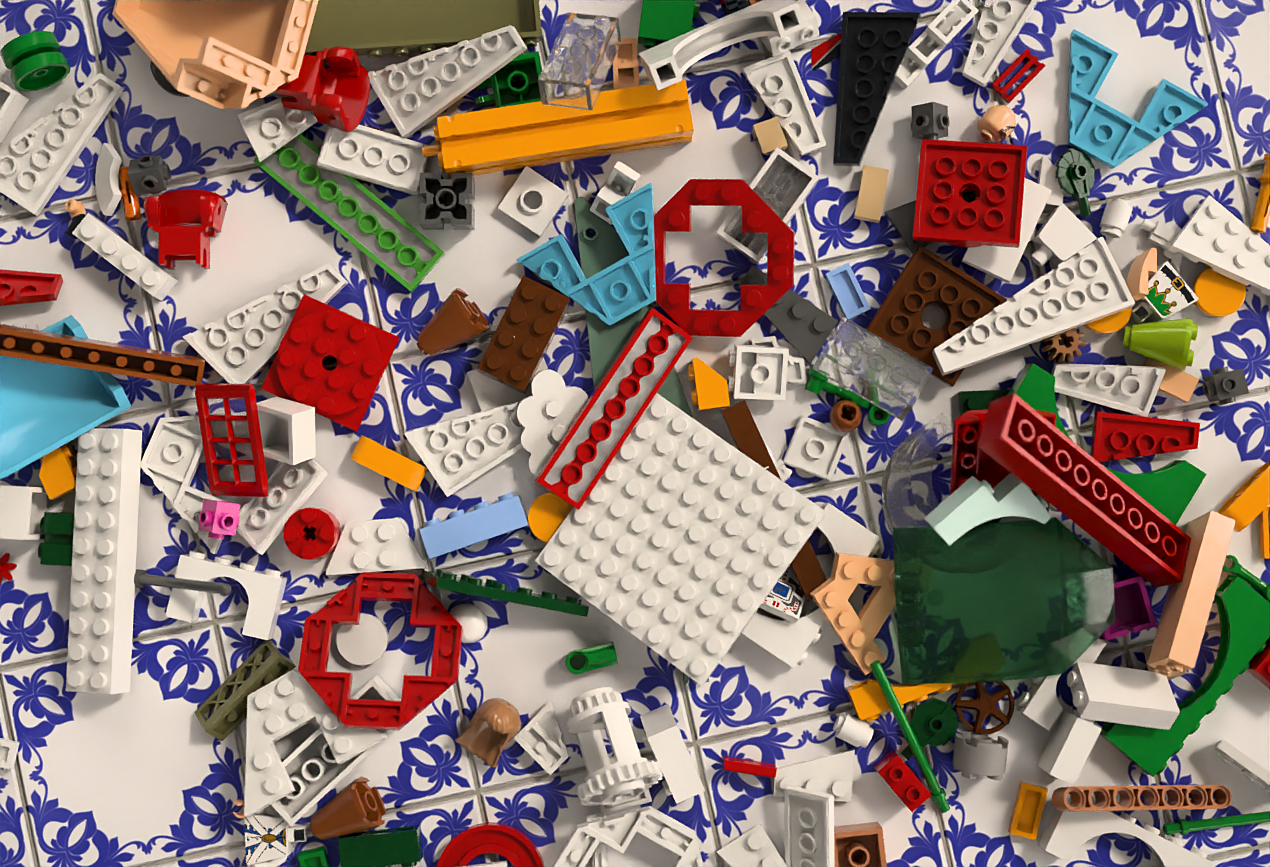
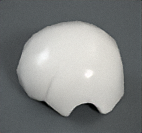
(472, 620)

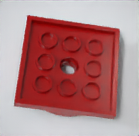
(987, 170)
(360, 354)

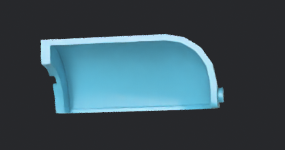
(51, 403)

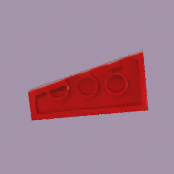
(28, 287)
(1136, 436)

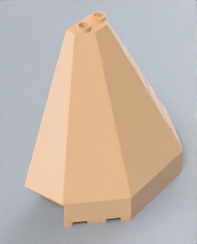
(221, 47)

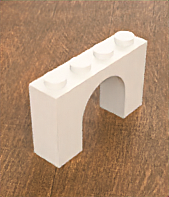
(263, 589)

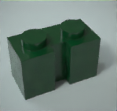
(58, 539)

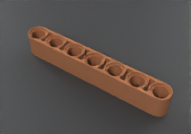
(1153, 797)

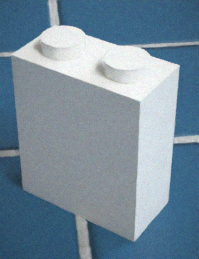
(1069, 747)

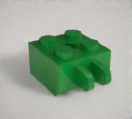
(524, 69)

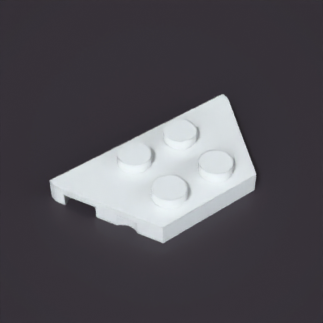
(374, 548)

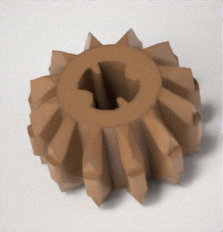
(1065, 351)

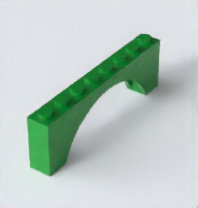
(1165, 488)
(1243, 634)

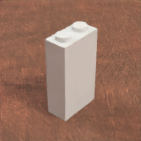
(1122, 695)

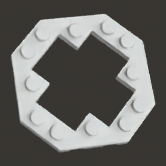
(619, 831)

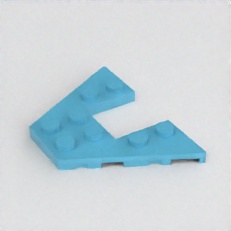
(1104, 131)
(620, 287)

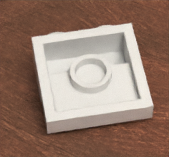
(758, 372)

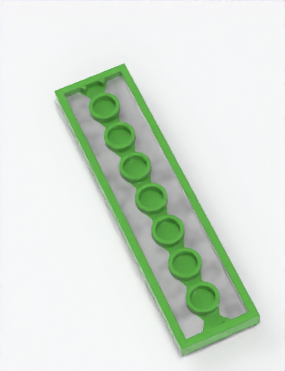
(354, 212)

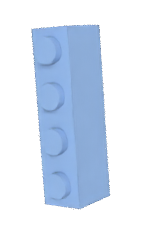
(475, 526)

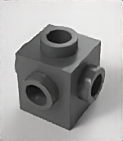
(930, 121)
(148, 174)
(1225, 385)

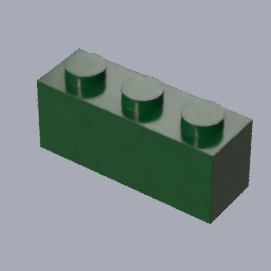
(382, 847)

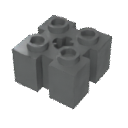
(436, 190)

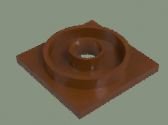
(928, 282)

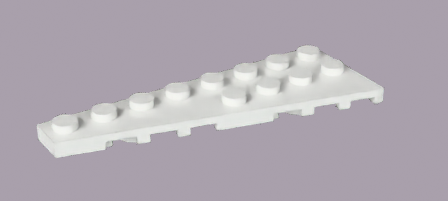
(1063, 299)

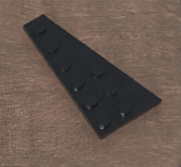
(869, 62)

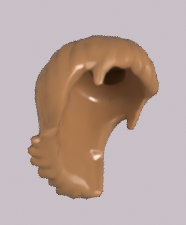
(491, 730)

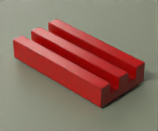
(1033, 60)
(749, 767)

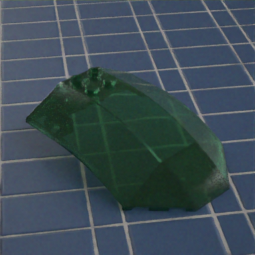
(997, 602)

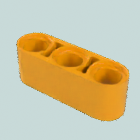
(388, 463)
(1249, 499)

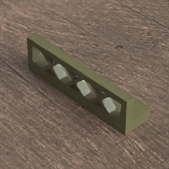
(233, 711)

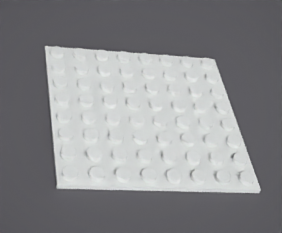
(681, 539)

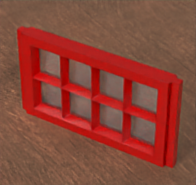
(232, 440)

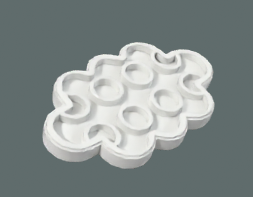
(547, 415)

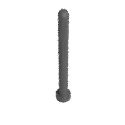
(142, 579)

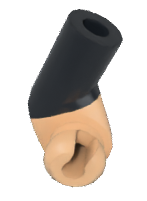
(77, 213)

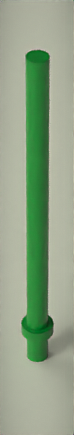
(938, 794)
(1184, 826)

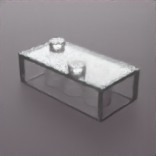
(580, 61)
(873, 368)

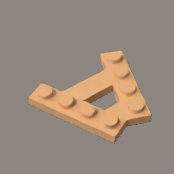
(852, 629)

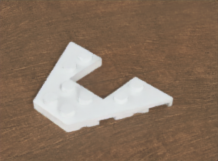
(172, 463)
(277, 712)

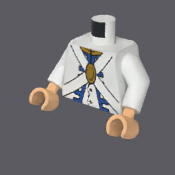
(268, 837)

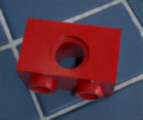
(902, 781)

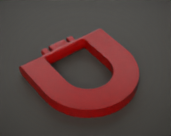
(491, 839)

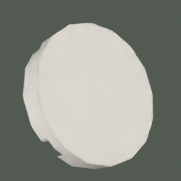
(363, 642)

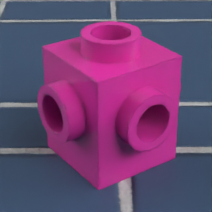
(219, 518)

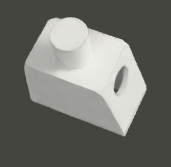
(1060, 237)

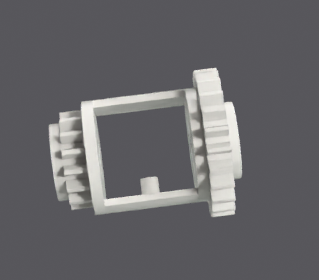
(607, 781)

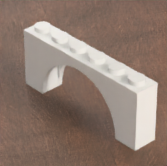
(669, 60)
(791, 640)
(1073, 828)

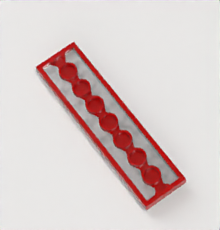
(614, 408)

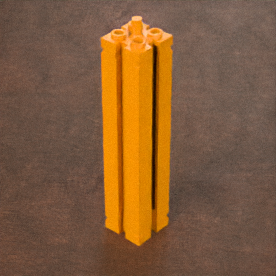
(554, 134)

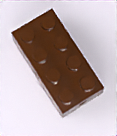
(524, 335)

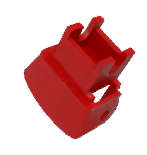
(333, 93)
(185, 224)

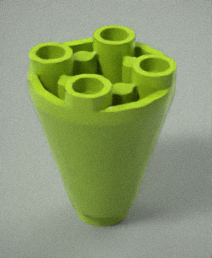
(1163, 341)

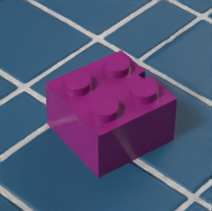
(1131, 608)

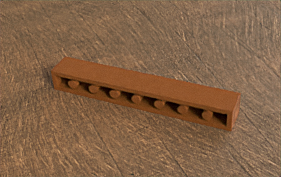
(100, 356)

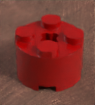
(297, 533)

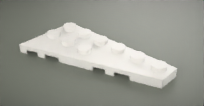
(436, 80)
(48, 149)
(1225, 245)
(251, 335)
(467, 445)

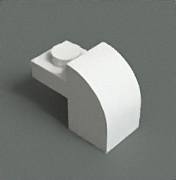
(618, 186)

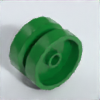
(35, 61)

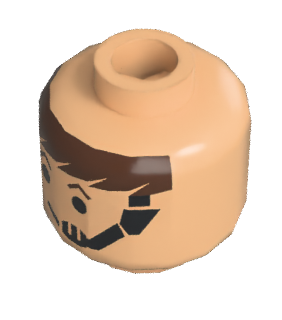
(996, 124)

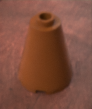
(452, 324)
(349, 812)

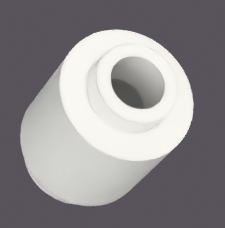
(1115, 218)
(853, 730)

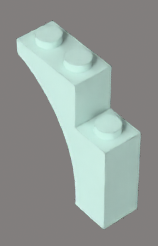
(979, 502)

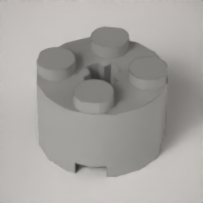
(980, 755)

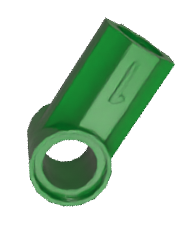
(595, 657)

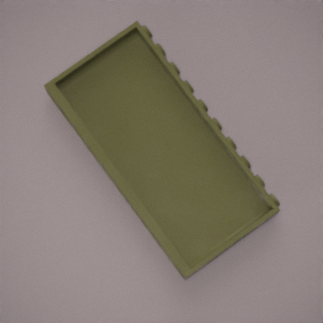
(416, 25)

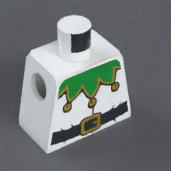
(1166, 295)

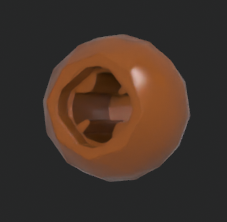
(845, 416)

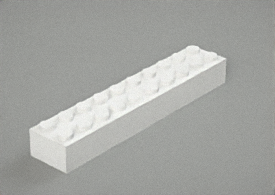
(104, 561)

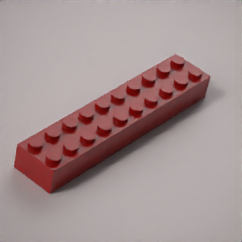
(1084, 490)

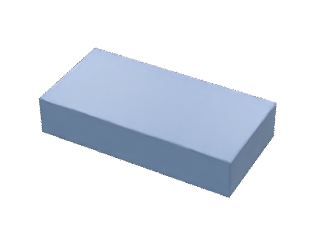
(847, 291)

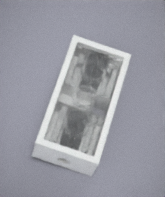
(784, 187)

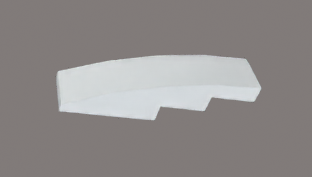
(934, 40)

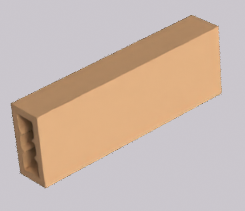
(1191, 600)

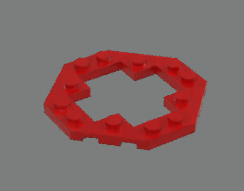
(756, 218)
(417, 691)

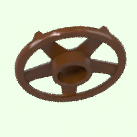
(985, 705)

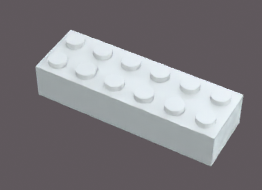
(314, 767)

